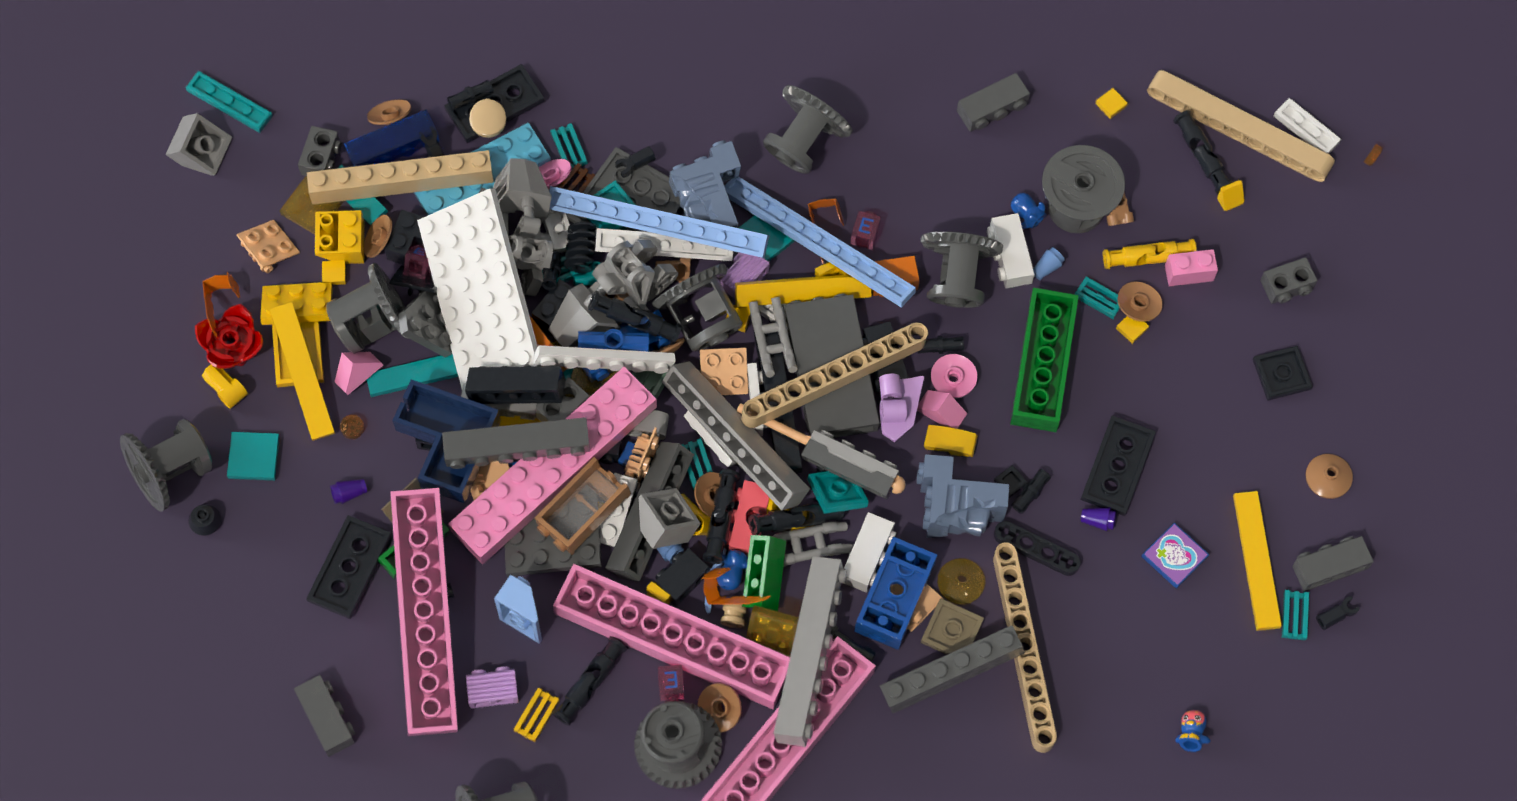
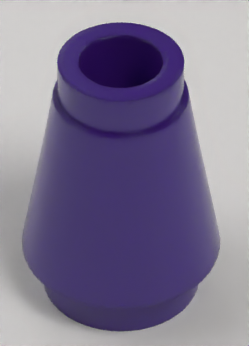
(347, 490)
(1099, 517)

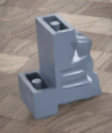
(702, 186)
(958, 504)

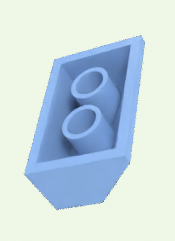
(517, 607)

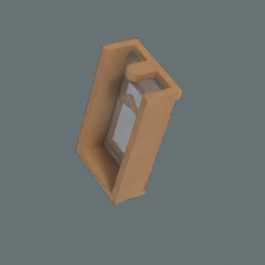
(581, 506)

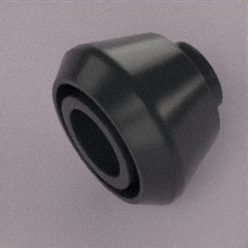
(209, 520)

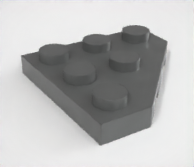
(425, 324)

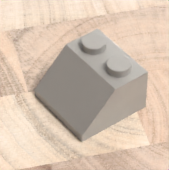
(198, 144)
(666, 518)

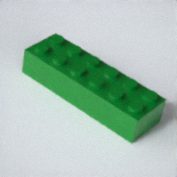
(1044, 360)

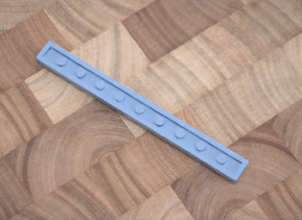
(658, 222)
(820, 241)

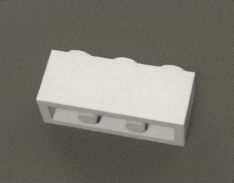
(1014, 260)
(868, 551)

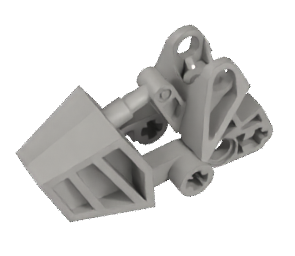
(524, 189)
(619, 274)

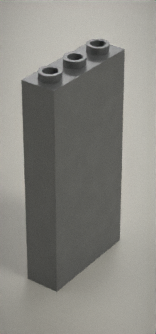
(822, 333)

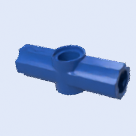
(626, 341)

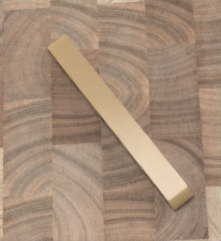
(1241, 126)
(828, 383)
(1031, 657)

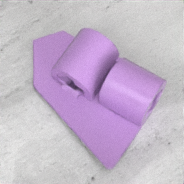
(898, 404)

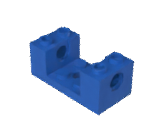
(887, 615)

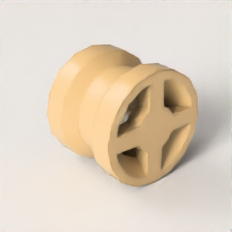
(733, 615)

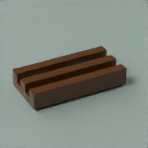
(582, 174)

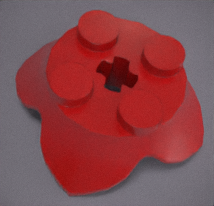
(235, 324)

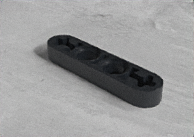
(1038, 545)

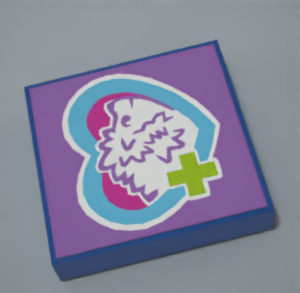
(1175, 555)

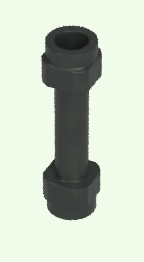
(867, 652)

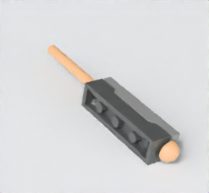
(844, 460)

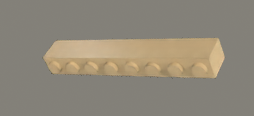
(400, 177)

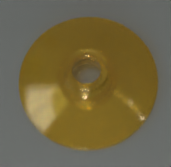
(957, 591)

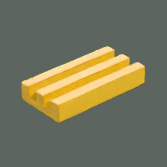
(546, 697)

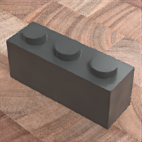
(993, 102)
(1332, 563)
(325, 715)

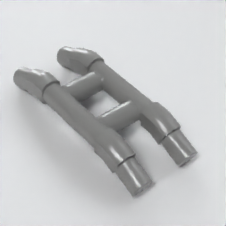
(780, 327)
(816, 531)

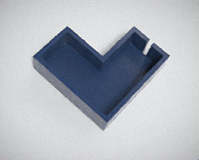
(437, 412)

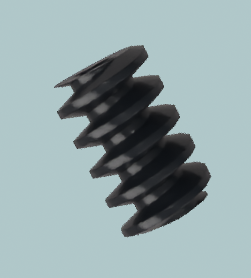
(578, 247)

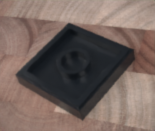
(1282, 373)

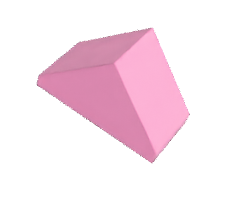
(355, 369)
(942, 409)

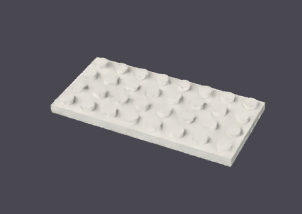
(478, 285)

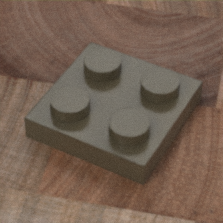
(951, 628)

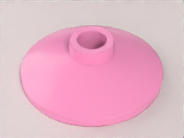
(555, 172)
(955, 366)

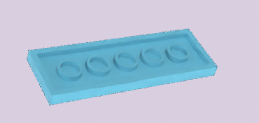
(517, 144)

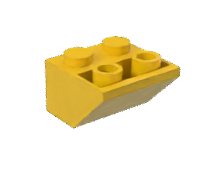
(340, 236)

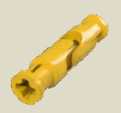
(1145, 254)

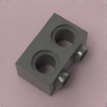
(315, 153)
(1286, 276)
(566, 407)

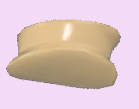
(487, 118)

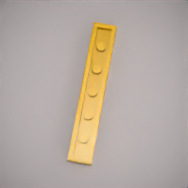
(798, 289)
(302, 371)
(1257, 561)

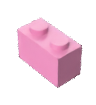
(1191, 267)

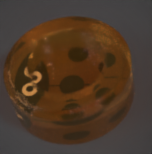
(1373, 155)
(352, 427)

